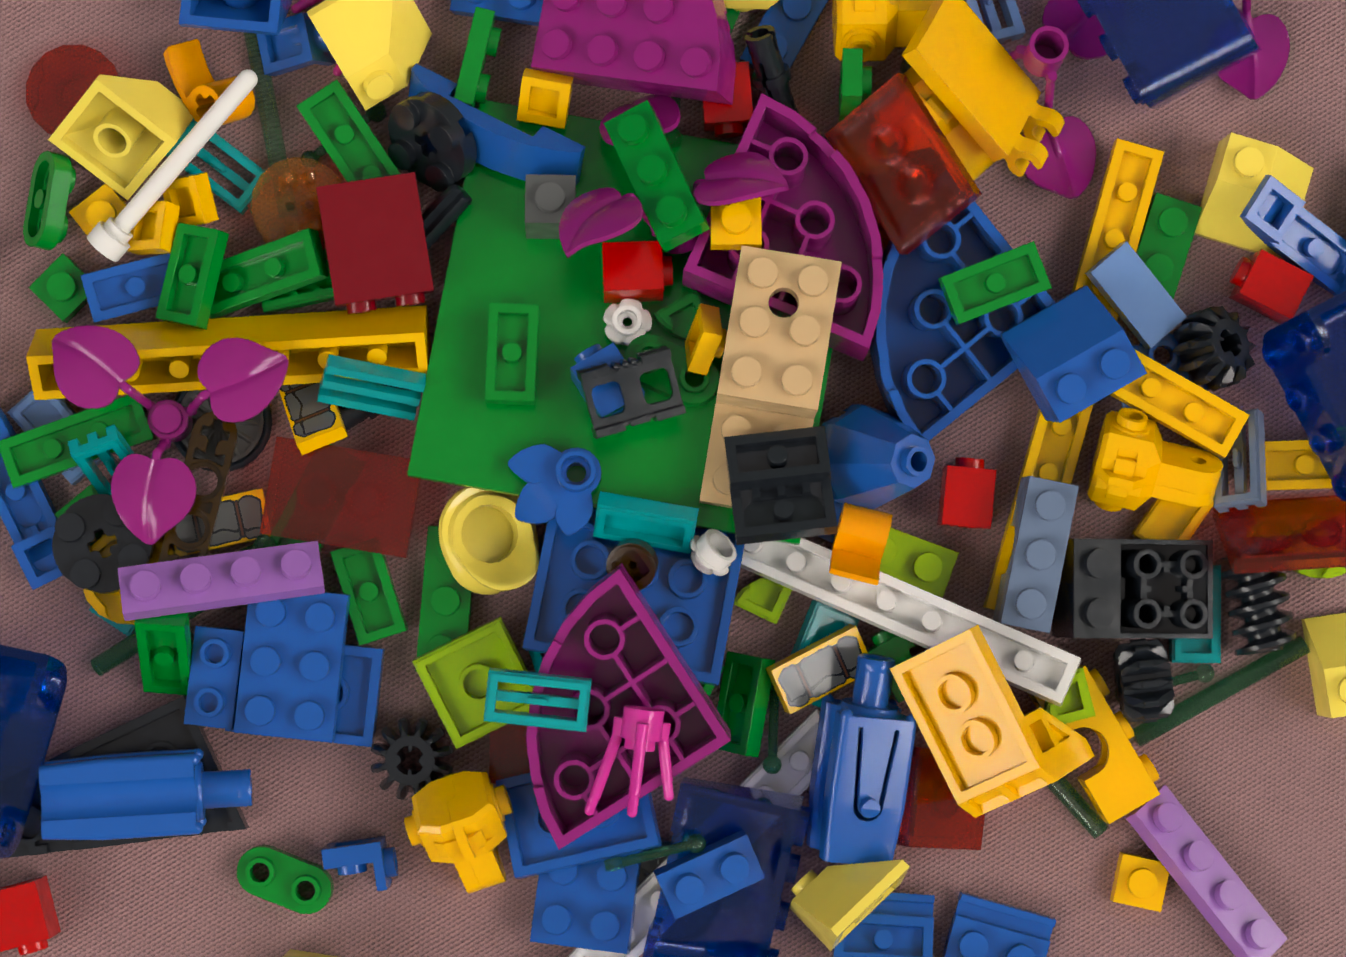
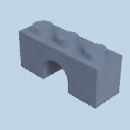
(1038, 554)

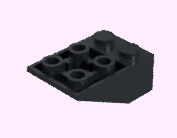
(1135, 589)

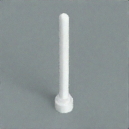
(113, 235)

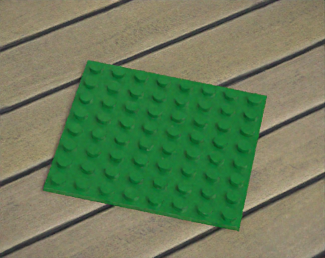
(492, 261)

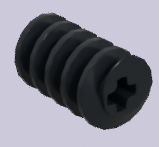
(1259, 611)

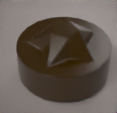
(637, 558)

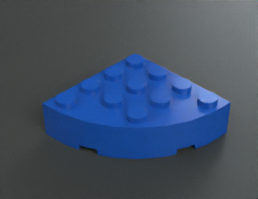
(919, 356)

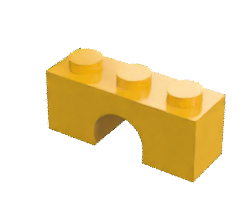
(1120, 777)

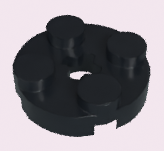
(436, 160)
(72, 542)

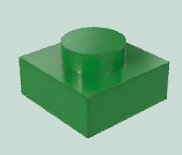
(61, 288)

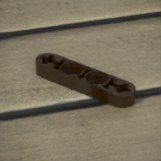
(206, 506)

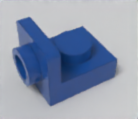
(294, 47)
(353, 855)

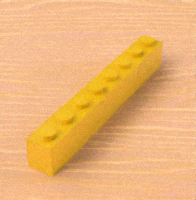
(172, 351)

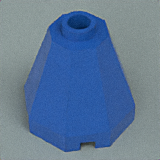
(875, 457)

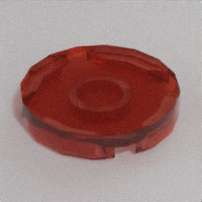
(61, 80)

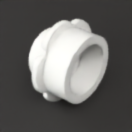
(617, 313)
(712, 552)

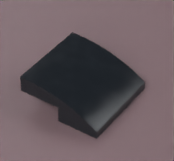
(780, 485)

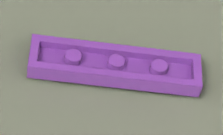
(220, 580)
(1206, 877)

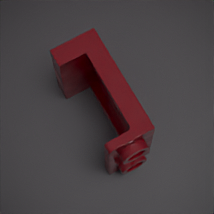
(375, 242)

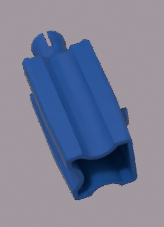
(860, 769)
(135, 795)

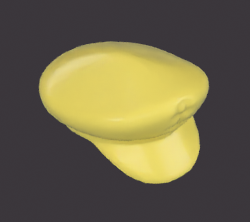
(486, 542)

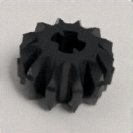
(1213, 348)
(1143, 680)
(395, 756)

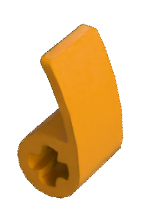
(196, 84)
(860, 543)

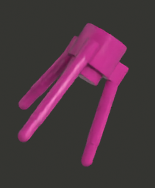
(641, 729)

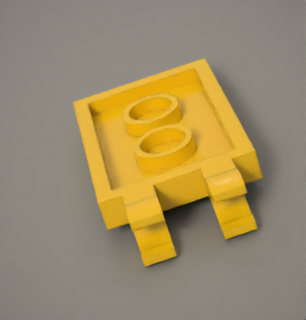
(981, 85)

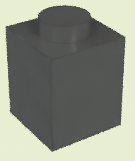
(545, 202)

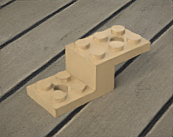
(770, 362)

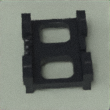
(628, 375)

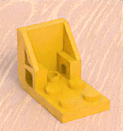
(978, 729)

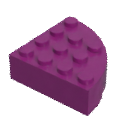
(640, 46)
(818, 217)
(631, 662)

